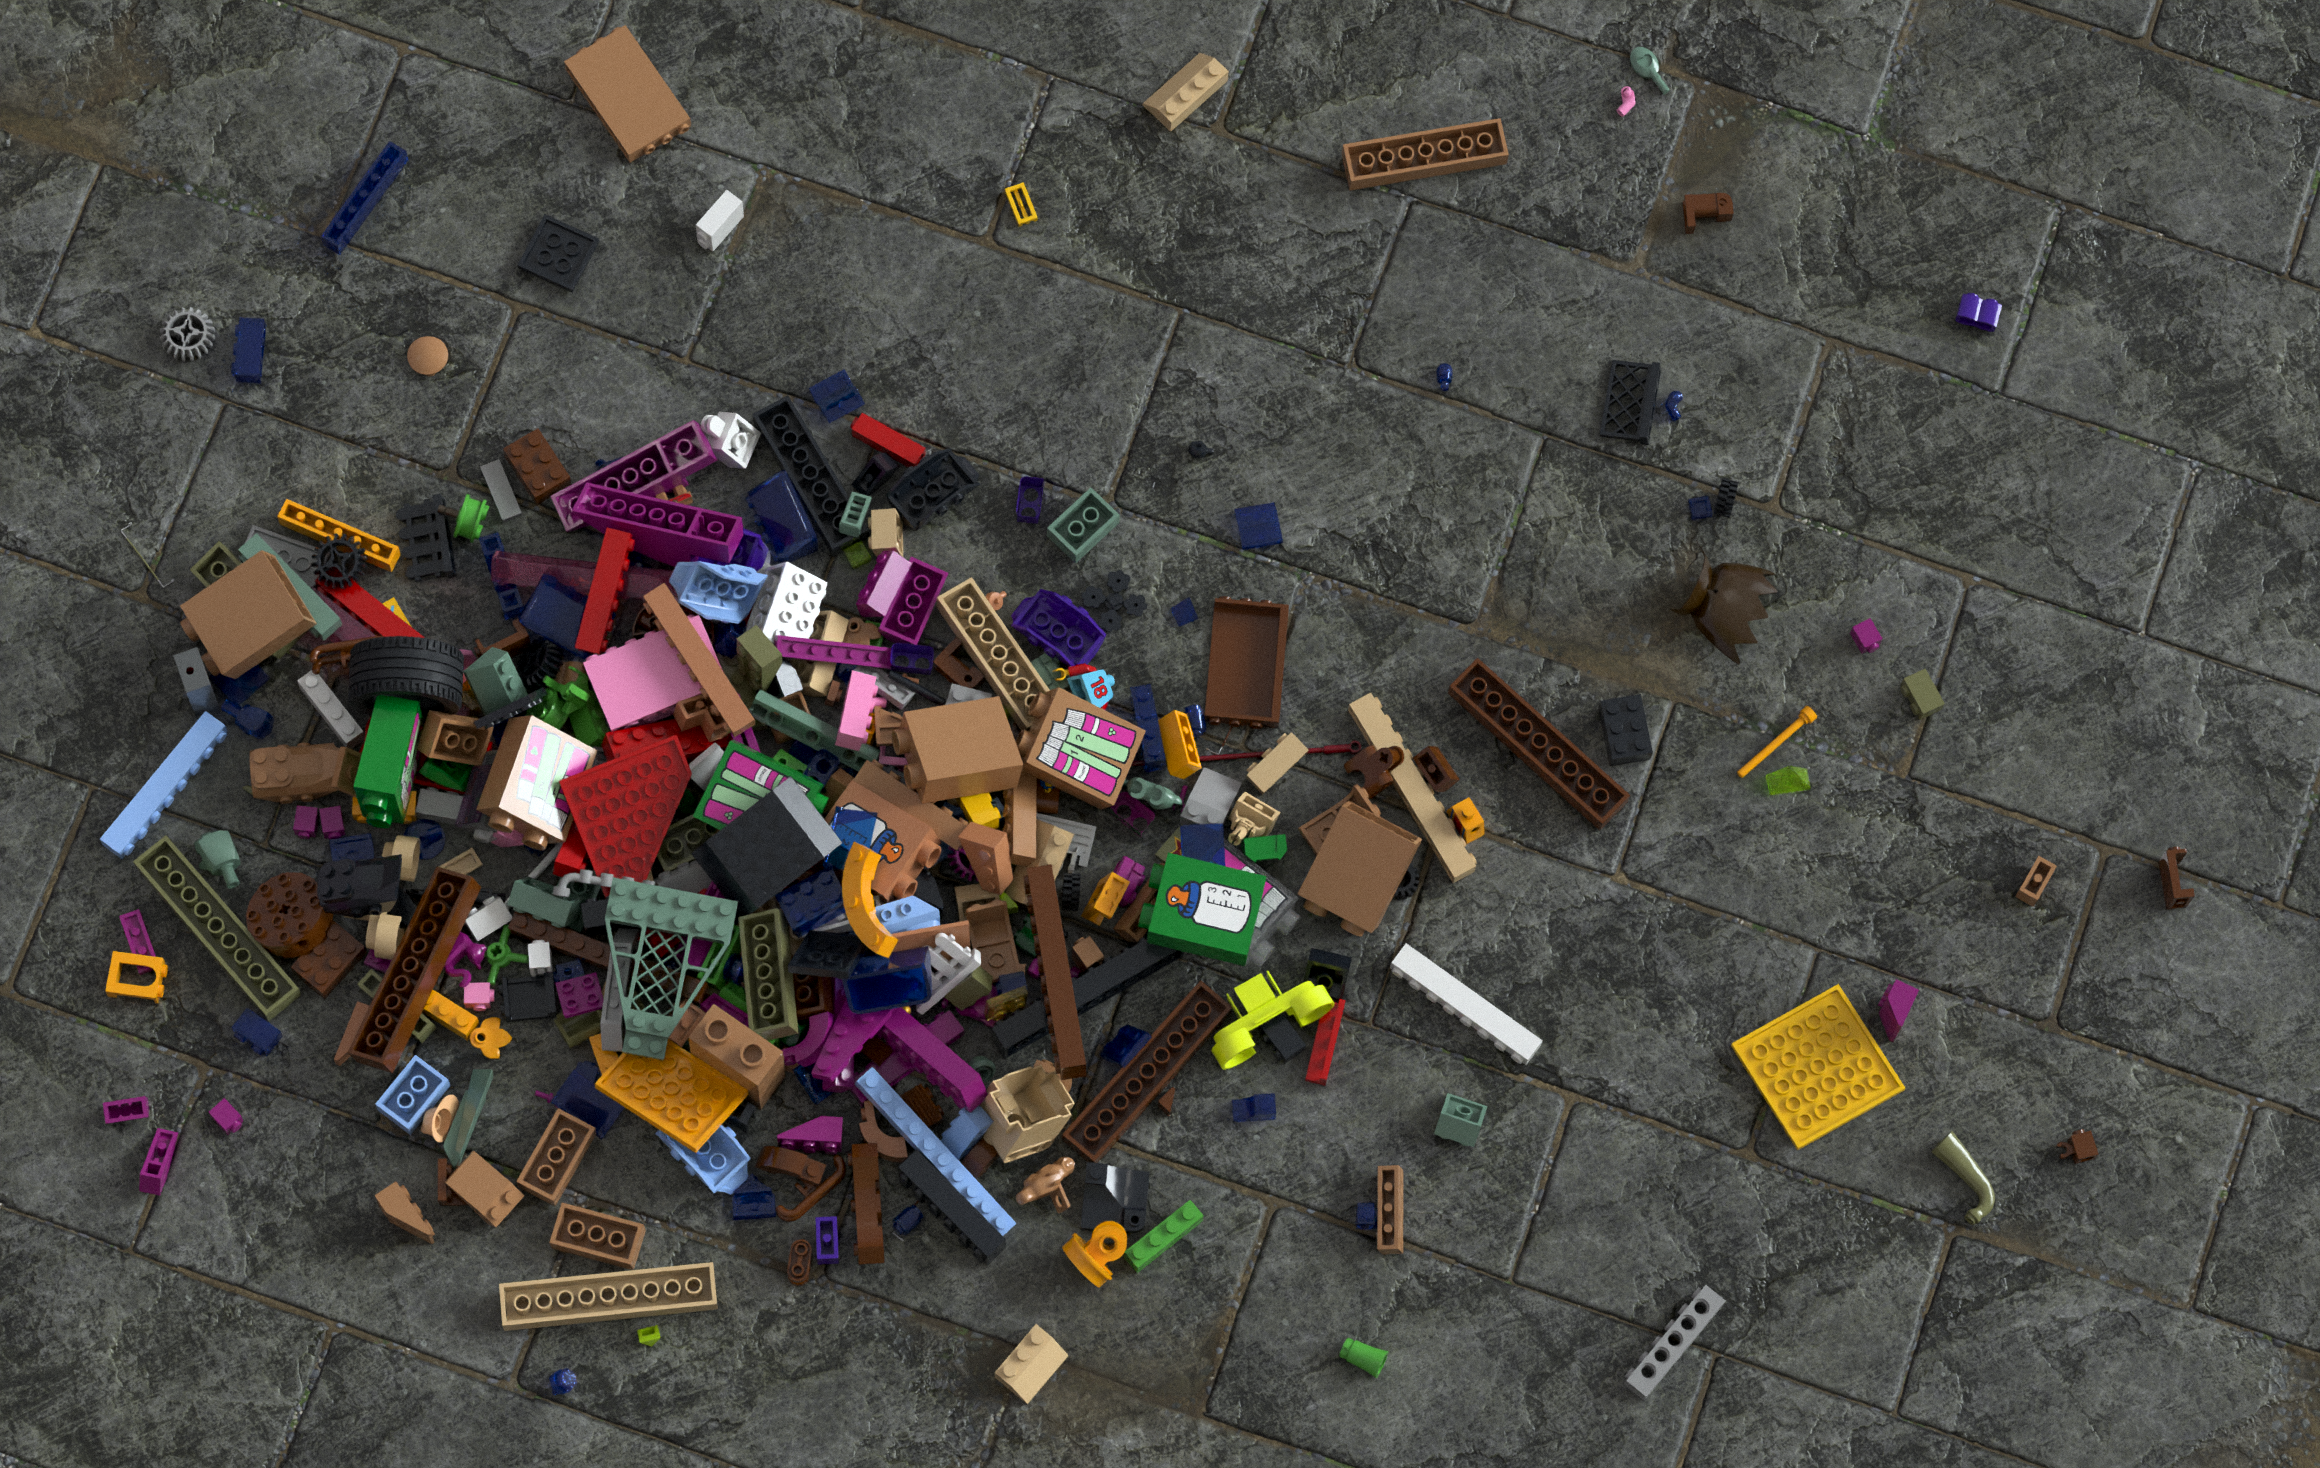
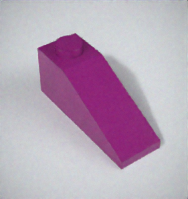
(158, 1162)

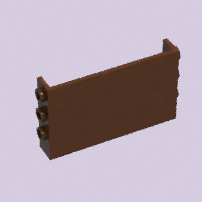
(1246, 663)

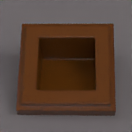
(1166, 1101)

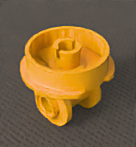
(1093, 1255)

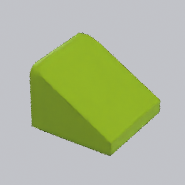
(1012, 906)

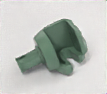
(219, 855)

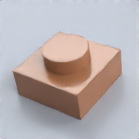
(833, 694)

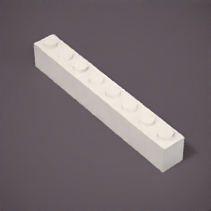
(1465, 1004)

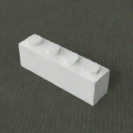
(331, 709)

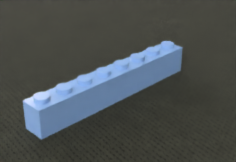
(163, 785)

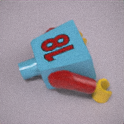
(1089, 683)

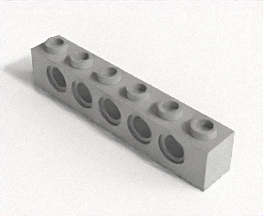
(1644, 1386)

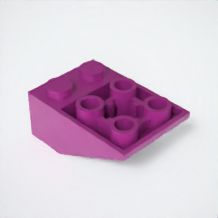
(818, 1134)

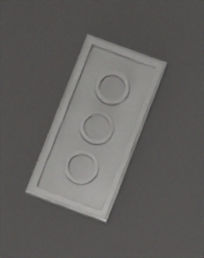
(292, 552)

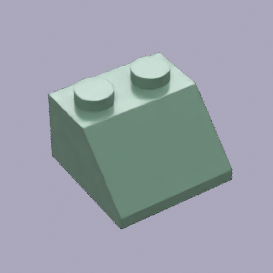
(1460, 1120)

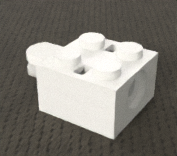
(730, 438)

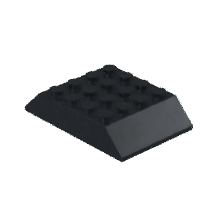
(767, 847)

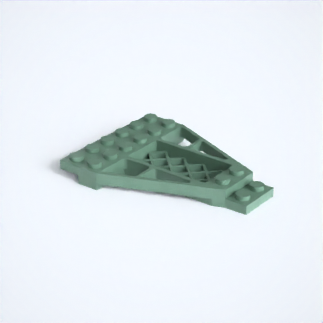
(671, 913)

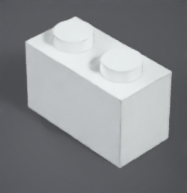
(487, 917)
(539, 958)

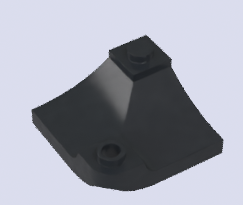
(1114, 1196)

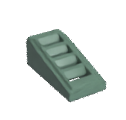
(851, 526)

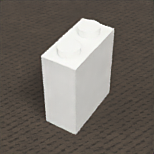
(719, 221)

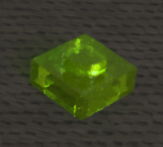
(857, 555)

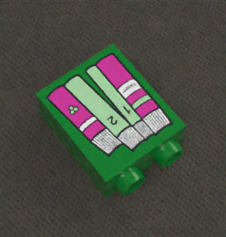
(389, 761)
(743, 780)

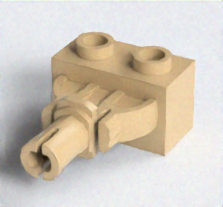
(1251, 818)

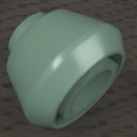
(984, 1067)

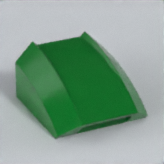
(446, 773)
(1264, 847)

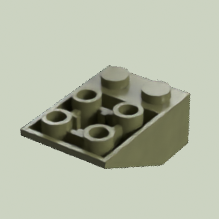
(757, 658)

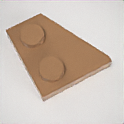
(885, 724)

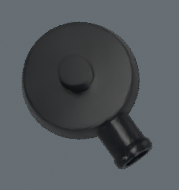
(1199, 450)

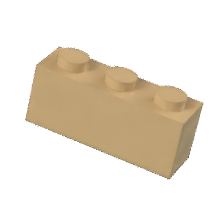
(1276, 762)

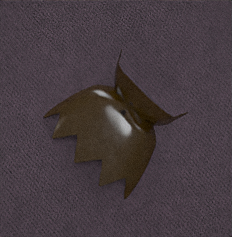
(1725, 614)

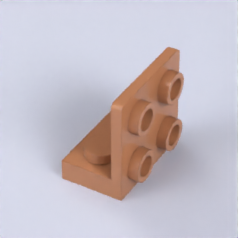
(687, 1023)

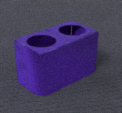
(1026, 483)
(908, 650)

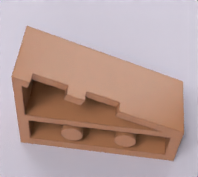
(988, 855)

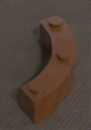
(867, 1203)

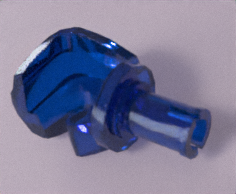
(250, 719)

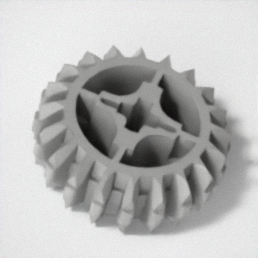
(186, 350)

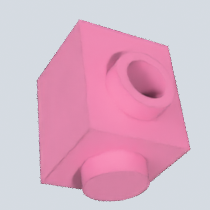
(478, 996)

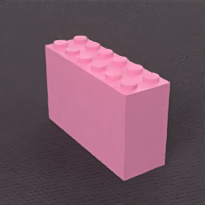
(642, 679)

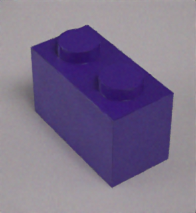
(827, 1240)

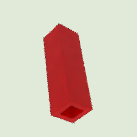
(887, 440)

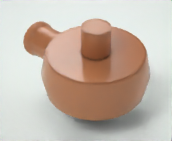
(996, 599)

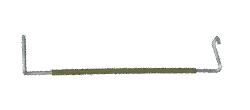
(143, 560)

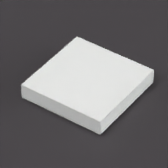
(705, 765)

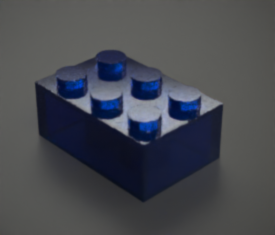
(812, 901)

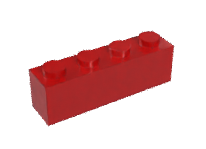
(571, 855)

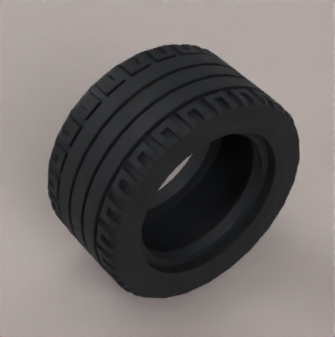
(408, 670)

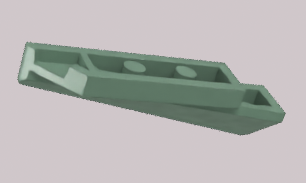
(467, 1116)

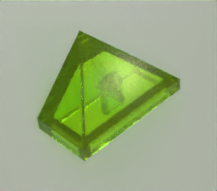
(1788, 780)

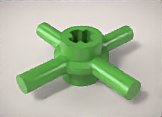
(500, 955)

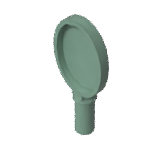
(1647, 66)

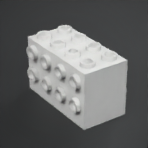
(787, 602)

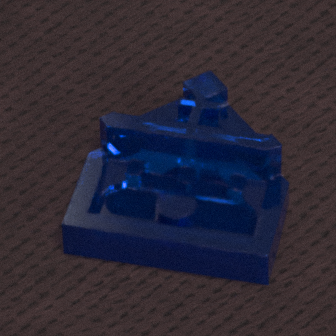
(753, 1200)

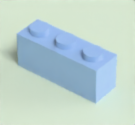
(966, 1131)

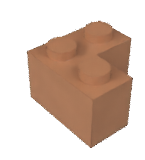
(697, 712)

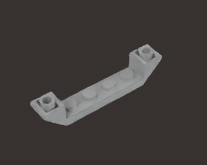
(612, 1017)

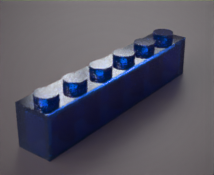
(364, 198)

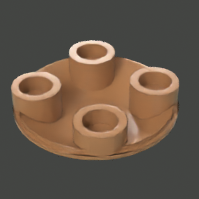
(427, 355)

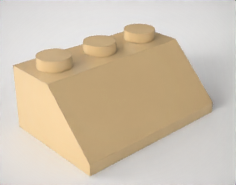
(1031, 1364)

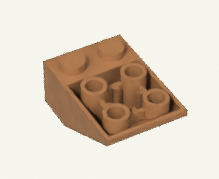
(399, 1211)

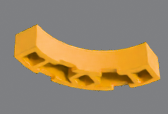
(859, 901)

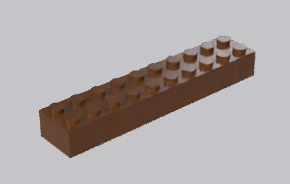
(1538, 744)
(414, 969)
(1056, 975)
(1147, 1073)

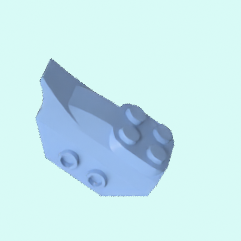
(717, 590)
(906, 915)
(718, 1163)

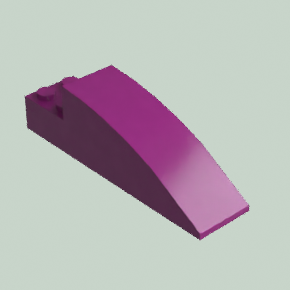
(646, 471)
(661, 527)

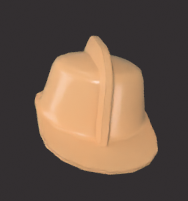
(439, 1119)

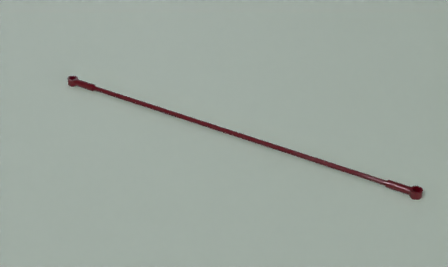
(1326, 749)

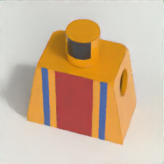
(1465, 819)

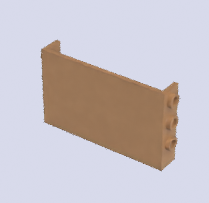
(627, 93)

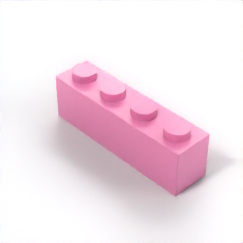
(855, 711)

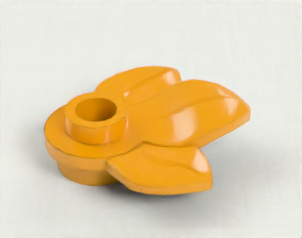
(493, 1038)

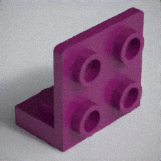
(580, 995)

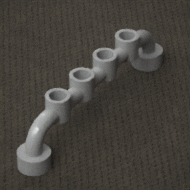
(586, 877)

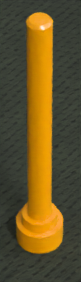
(1806, 716)

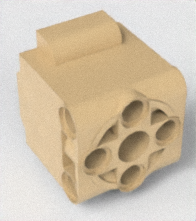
(1026, 1112)

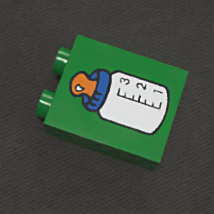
(1203, 908)

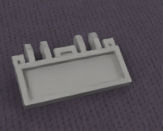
(1082, 840)

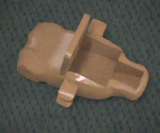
(1048, 1182)

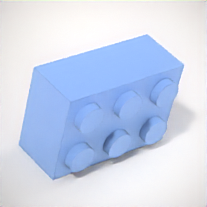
(412, 1094)

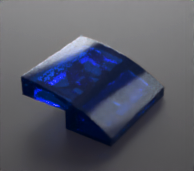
(836, 396)
(1258, 526)
(244, 686)

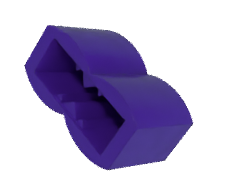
(1978, 312)

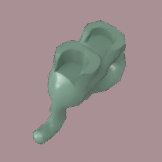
(1156, 795)

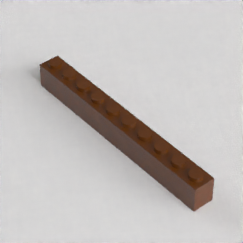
(598, 954)

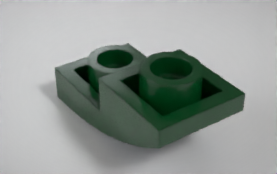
(687, 805)

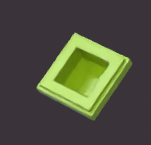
(649, 1335)

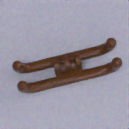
(344, 647)
(813, 1193)

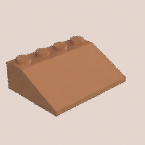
(926, 936)

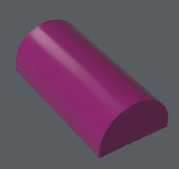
(913, 603)

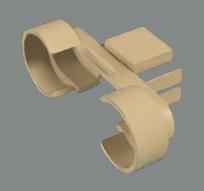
(383, 930)

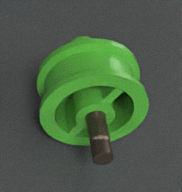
(468, 517)
(550, 711)

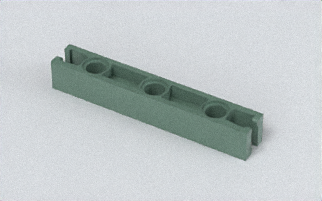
(799, 726)

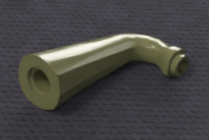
(1959, 1160)

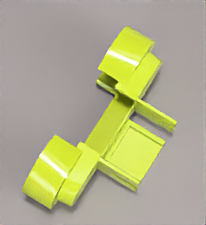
(1235, 1041)

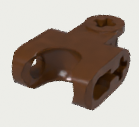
(1376, 767)

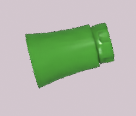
(1364, 1356)

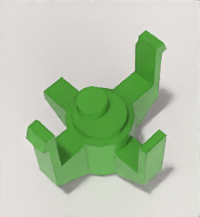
(573, 692)

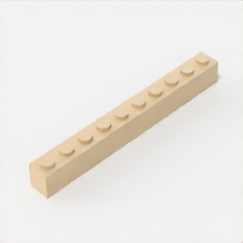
(1414, 791)

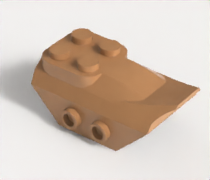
(293, 772)

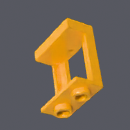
(1105, 904)
(151, 992)

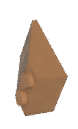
(484, 1189)

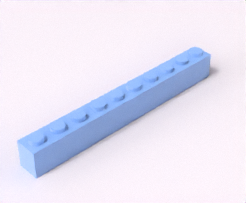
(928, 1144)

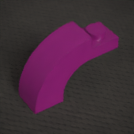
(811, 1047)

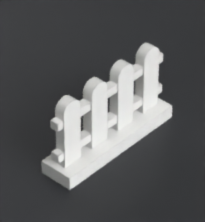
(949, 972)

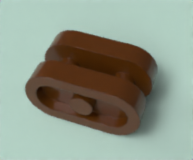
(799, 1262)

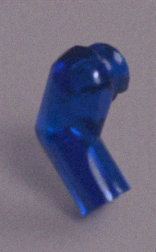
(1671, 404)

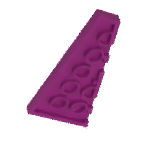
(846, 1039)

